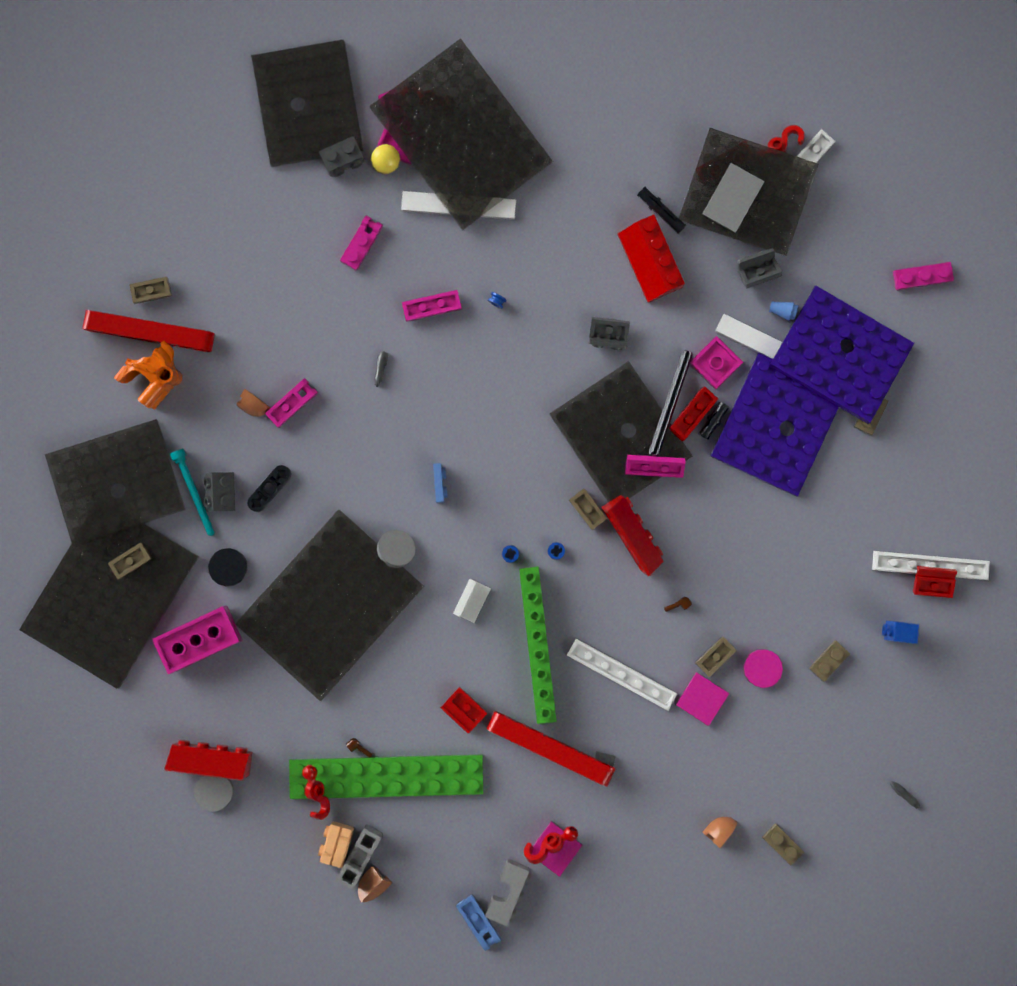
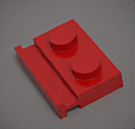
(935, 582)
(464, 710)

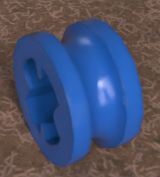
(497, 300)
(505, 551)
(560, 555)

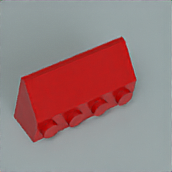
(651, 258)
(633, 534)
(208, 760)

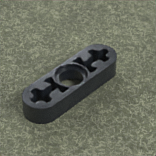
(263, 502)

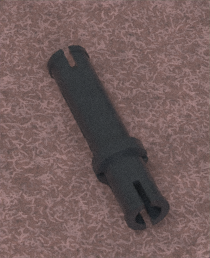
(655, 204)

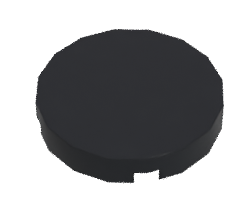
(227, 567)

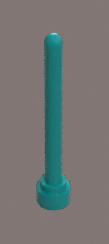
(179, 457)

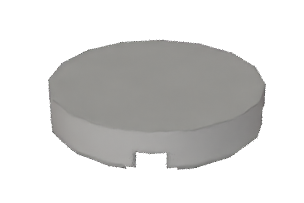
(396, 548)
(213, 792)

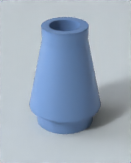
(784, 309)

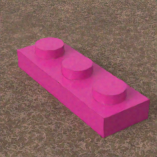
(923, 276)
(431, 305)
(655, 466)

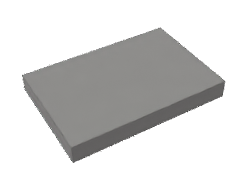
(733, 197)

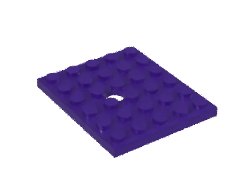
(815, 359)
(752, 431)

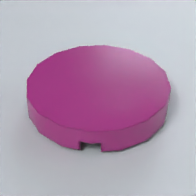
(763, 668)

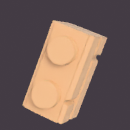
(336, 844)

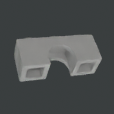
(359, 857)
(502, 909)

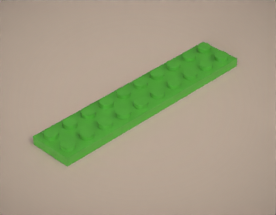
(391, 776)

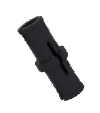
(713, 420)

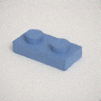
(439, 475)

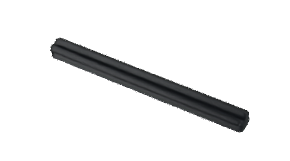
(670, 403)

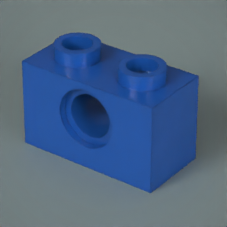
(900, 632)

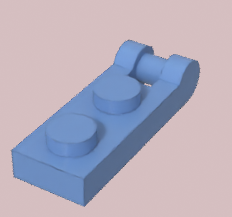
(477, 922)

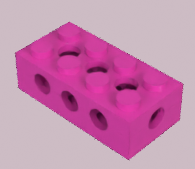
(185, 634)

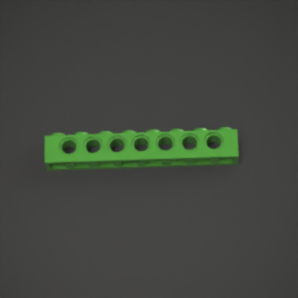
(537, 645)

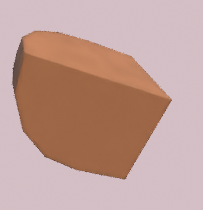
(251, 404)
(720, 830)
(372, 885)

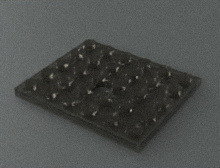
(324, 81)
(778, 204)
(593, 431)
(126, 457)

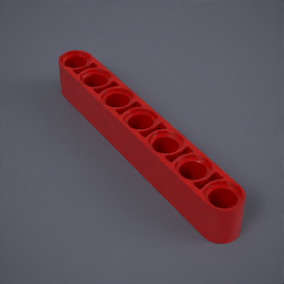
(148, 331)
(551, 748)

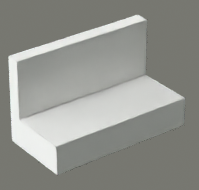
(471, 600)

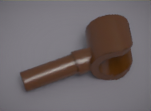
(684, 602)
(353, 744)

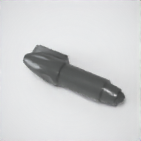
(382, 362)
(901, 791)

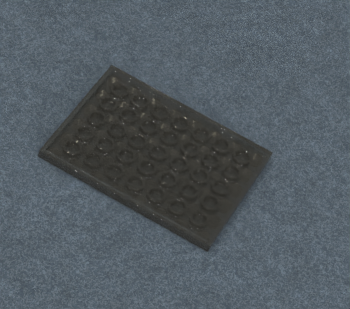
(461, 134)
(329, 605)
(104, 619)

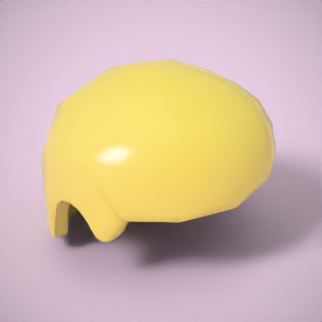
(385, 159)

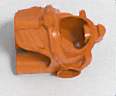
(156, 370)

